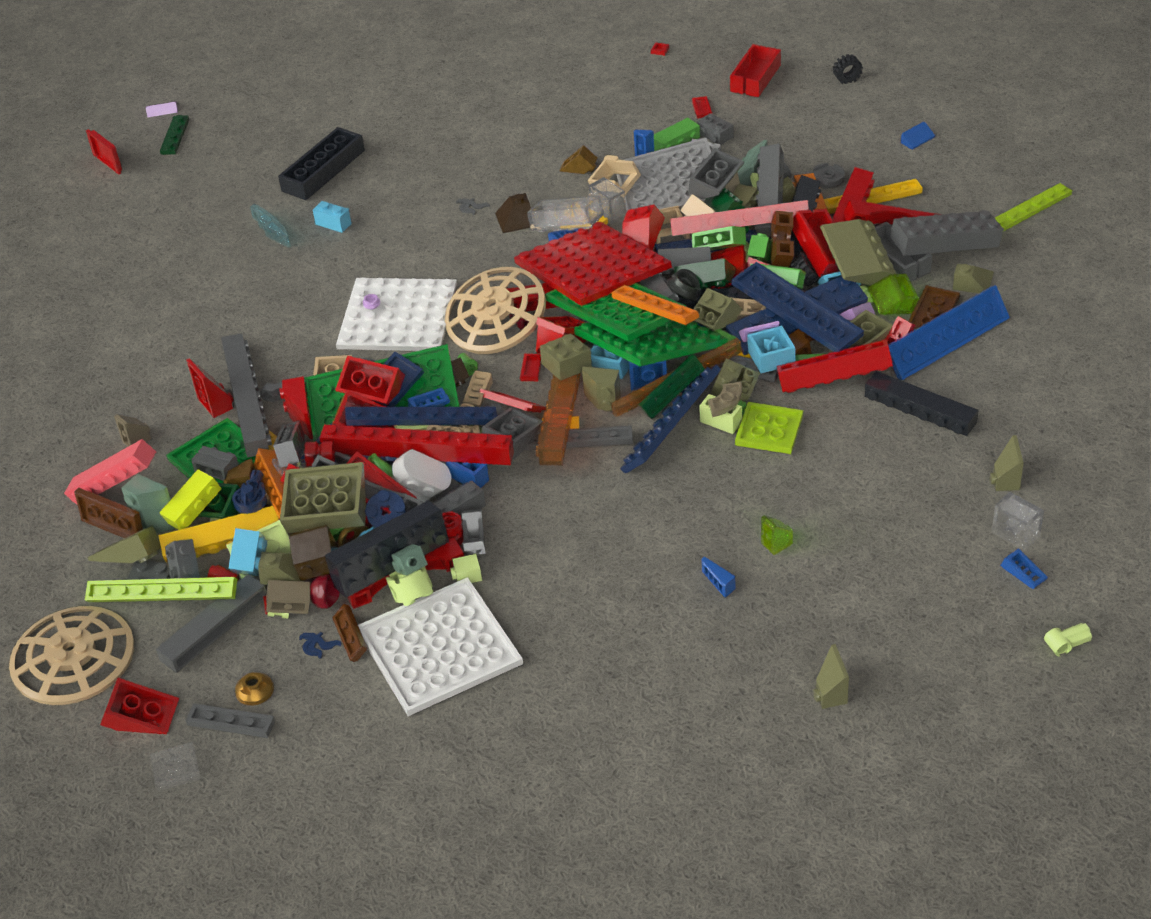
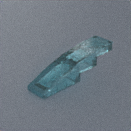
(271, 226)

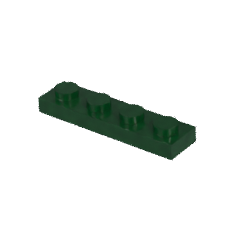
(174, 135)
(671, 386)

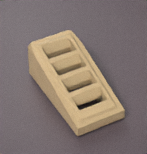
(484, 381)

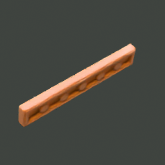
(655, 304)

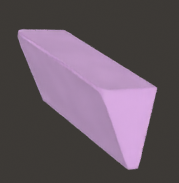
(161, 109)
(853, 312)
(744, 332)

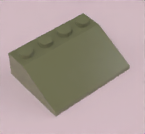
(858, 251)
(324, 497)

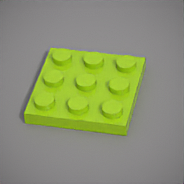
(769, 428)

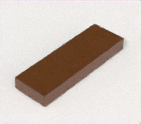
(349, 633)

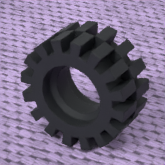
(850, 75)
(803, 263)

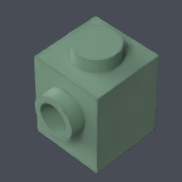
(408, 560)

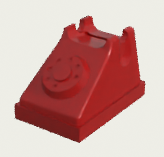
(555, 327)

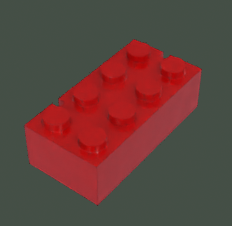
(755, 70)
(811, 238)

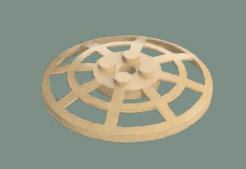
(497, 312)
(63, 660)

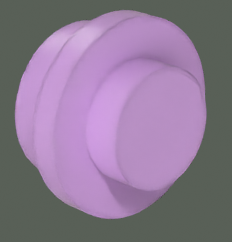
(371, 301)

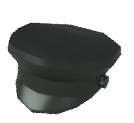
(685, 284)

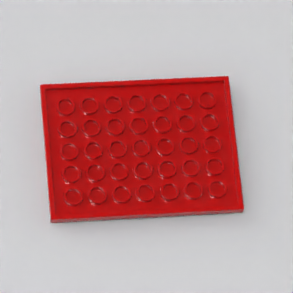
(591, 263)

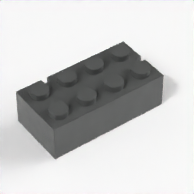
(912, 264)

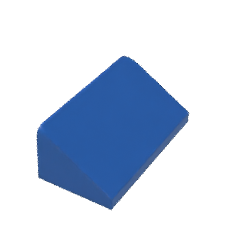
(917, 136)
(643, 141)

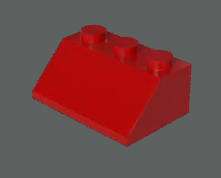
(370, 379)

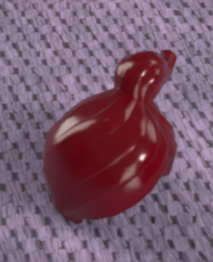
(323, 592)

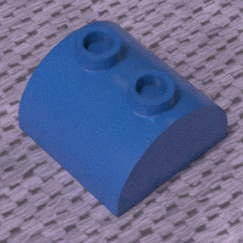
(645, 374)

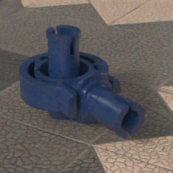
(248, 493)

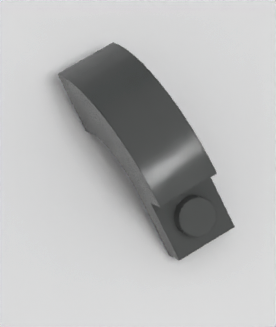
(473, 532)

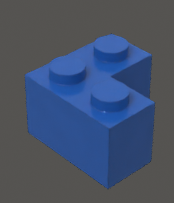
(469, 472)

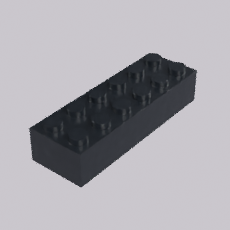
(321, 163)
(369, 556)

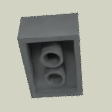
(514, 423)

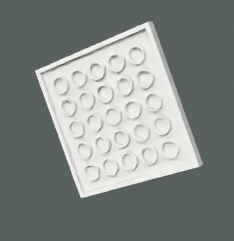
(406, 320)
(439, 646)

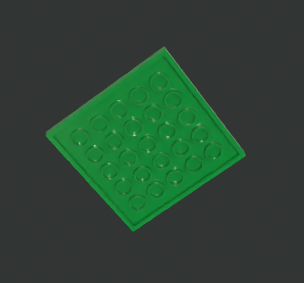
(660, 344)

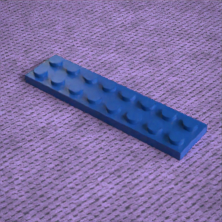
(947, 332)

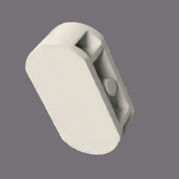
(421, 473)

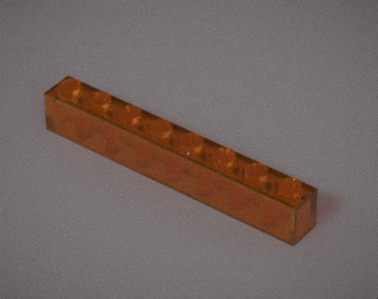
(557, 420)

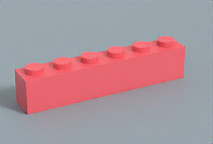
(112, 470)

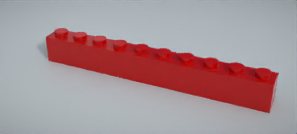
(438, 445)

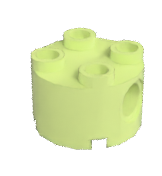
(408, 588)

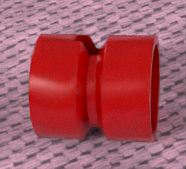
(312, 449)
(453, 526)

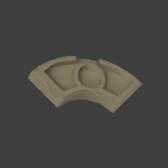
(726, 399)

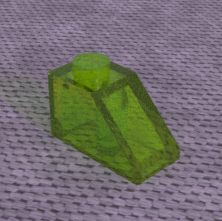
(775, 534)

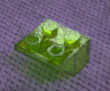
(894, 295)

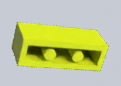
(190, 500)

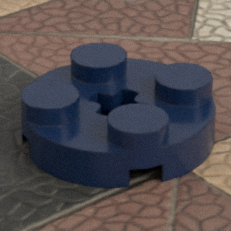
(382, 500)

